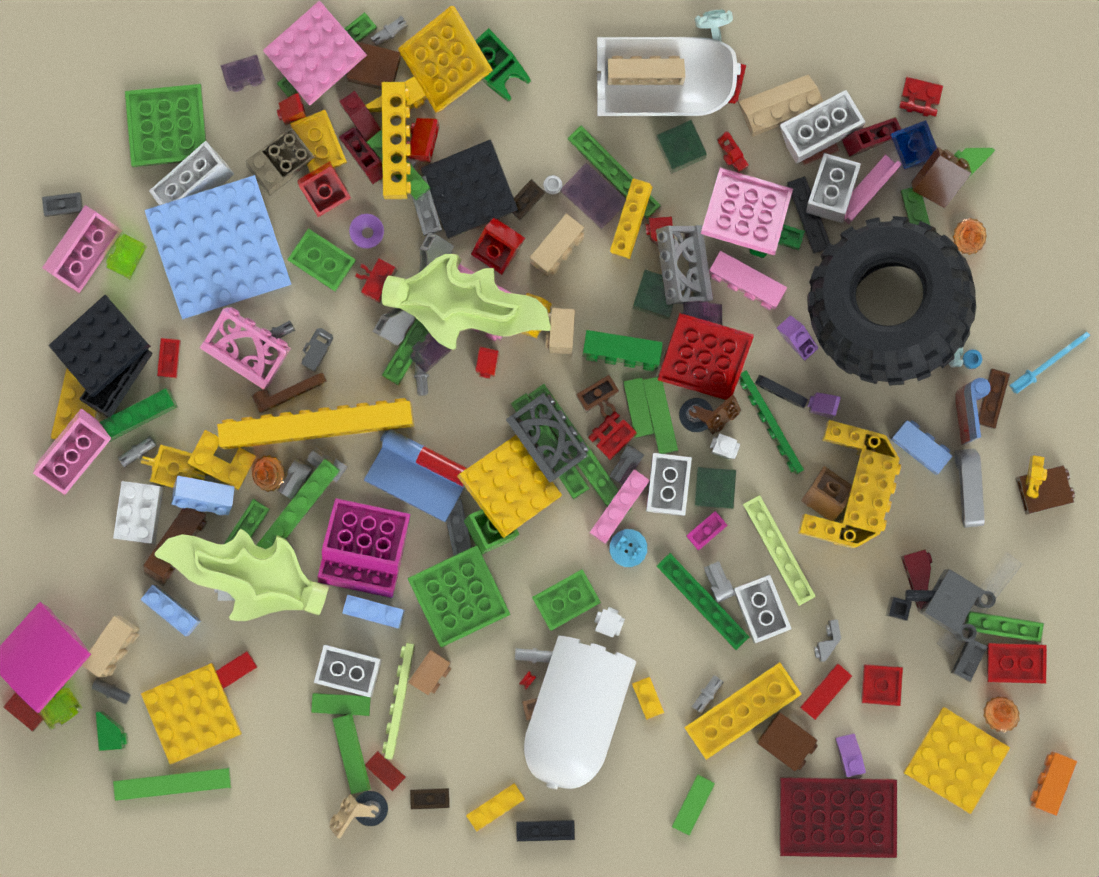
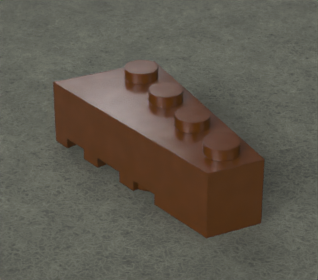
(188, 523)

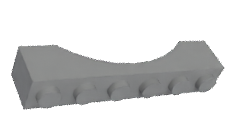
(396, 322)

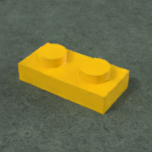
(647, 698)

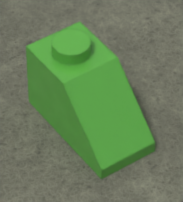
(975, 156)

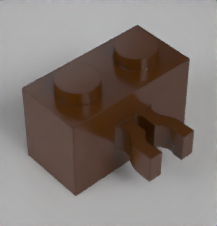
(597, 394)

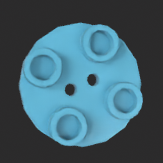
(620, 543)

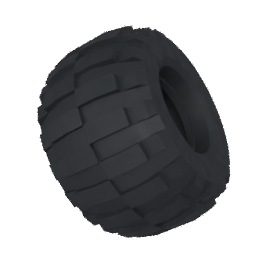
(901, 349)

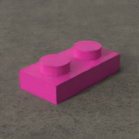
(706, 530)

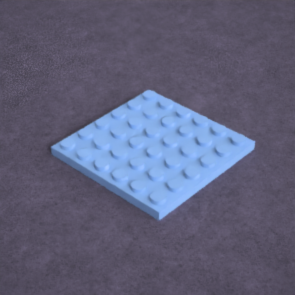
(218, 247)

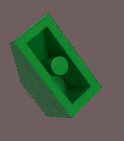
(110, 733)

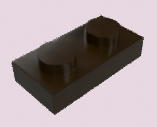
(527, 198)
(429, 798)

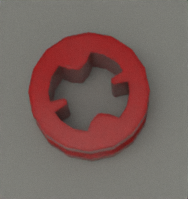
(527, 680)

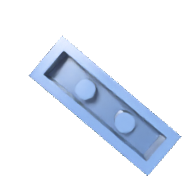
(921, 446)
(202, 495)
(170, 610)
(373, 611)

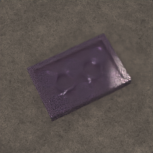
(593, 196)

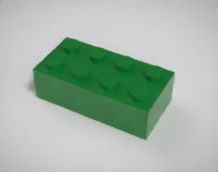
(622, 349)

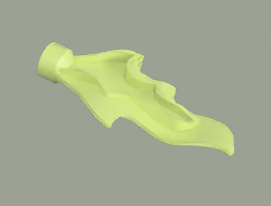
(461, 301)
(254, 576)

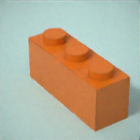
(1053, 783)

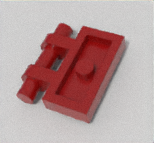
(921, 91)
(615, 439)

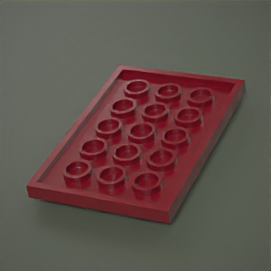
(838, 817)

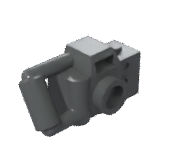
(317, 350)

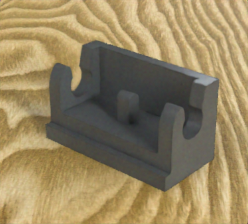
(969, 660)

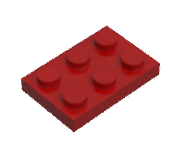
(1016, 663)

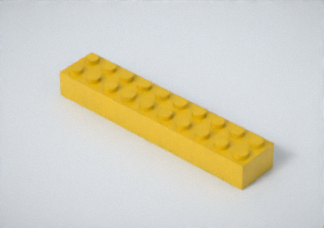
(315, 425)

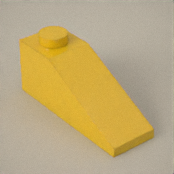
(416, 100)

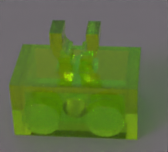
(126, 256)

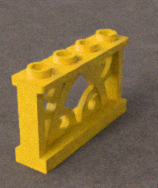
(631, 218)

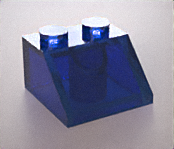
(914, 144)

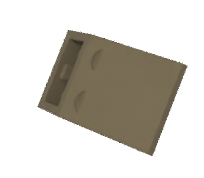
(279, 161)

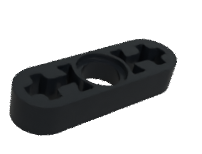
(781, 391)

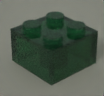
(681, 146)
(652, 296)
(715, 488)

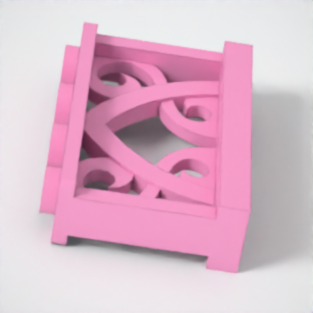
(219, 349)

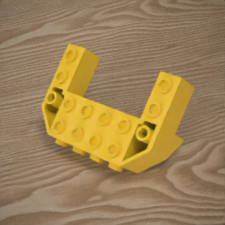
(869, 491)

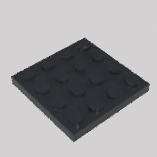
(469, 189)
(99, 346)

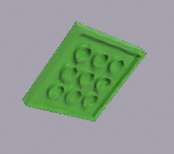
(164, 124)
(458, 596)

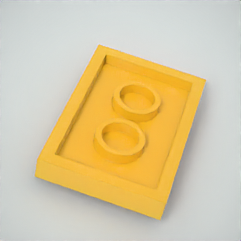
(320, 139)

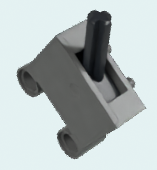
(951, 602)

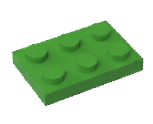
(321, 260)
(566, 599)

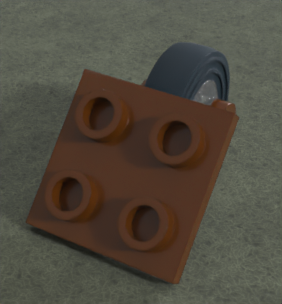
(698, 414)

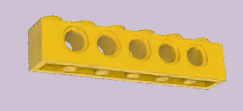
(390, 92)

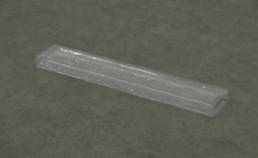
(995, 583)

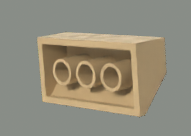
(646, 71)
(779, 104)

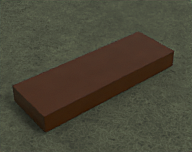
(992, 402)

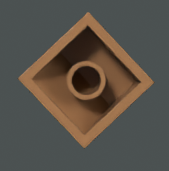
(827, 494)
(430, 672)

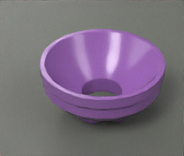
(366, 221)

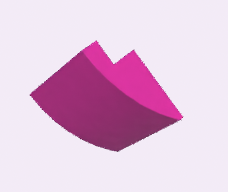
(363, 548)
(41, 656)

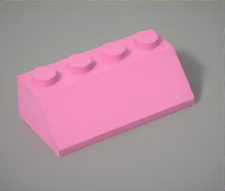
(82, 249)
(72, 452)

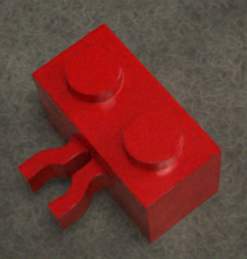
(376, 279)

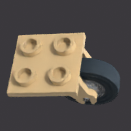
(368, 808)

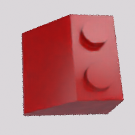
(423, 139)
(497, 245)

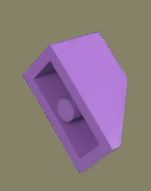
(824, 404)
(850, 755)

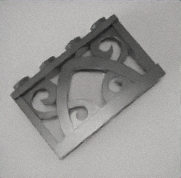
(522, 431)

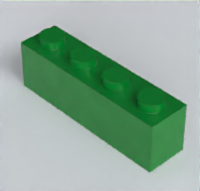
(139, 414)

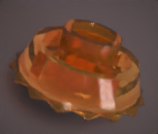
(969, 236)
(268, 473)
(1001, 714)

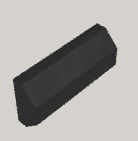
(112, 395)

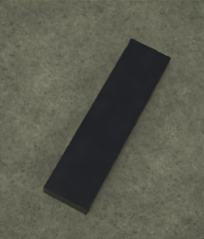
(811, 223)

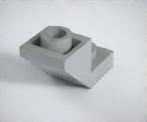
(825, 648)

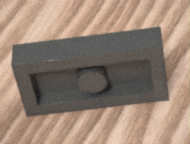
(62, 204)

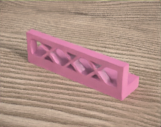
(870, 186)

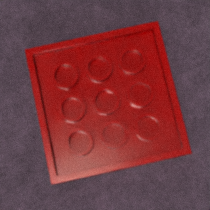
(705, 356)

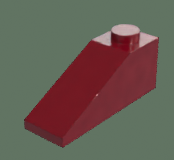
(360, 116)
(870, 137)
(363, 155)
(918, 571)

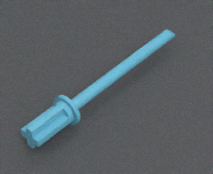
(1030, 377)

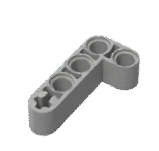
(971, 488)

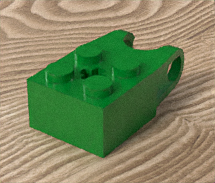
(502, 63)

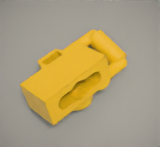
(1035, 475)

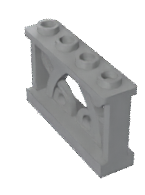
(694, 251)

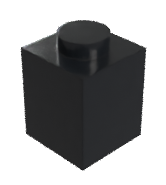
(898, 608)

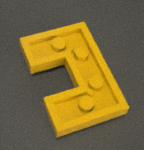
(205, 461)

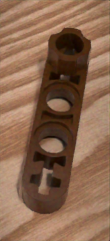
(266, 402)

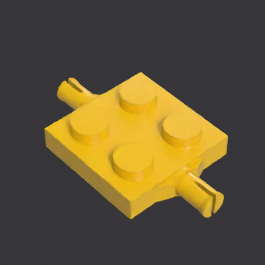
(170, 464)

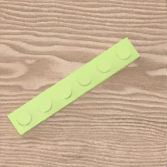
(779, 550)
(397, 708)

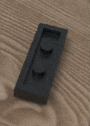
(545, 830)

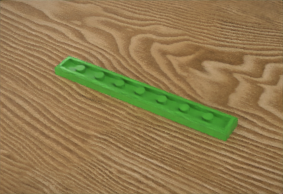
(589, 466)

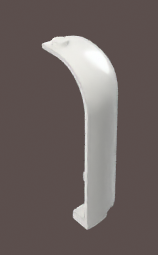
(707, 87)
(576, 713)

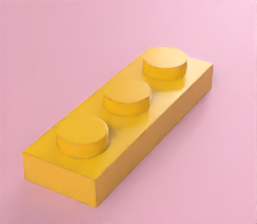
(495, 807)

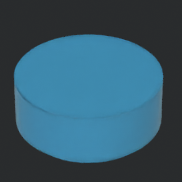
(972, 359)

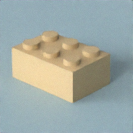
(557, 245)
(560, 337)
(111, 646)

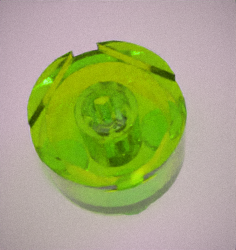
(60, 708)

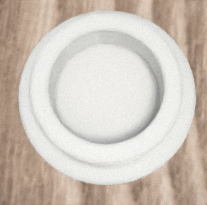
(552, 185)

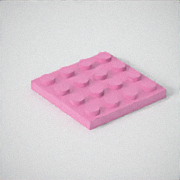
(314, 52)
(747, 211)

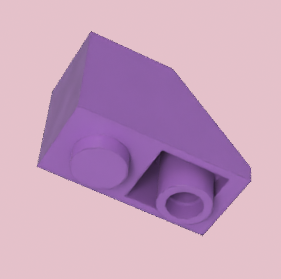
(797, 337)

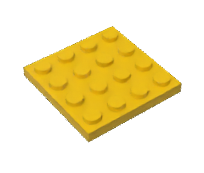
(445, 59)
(509, 486)
(191, 713)
(956, 760)

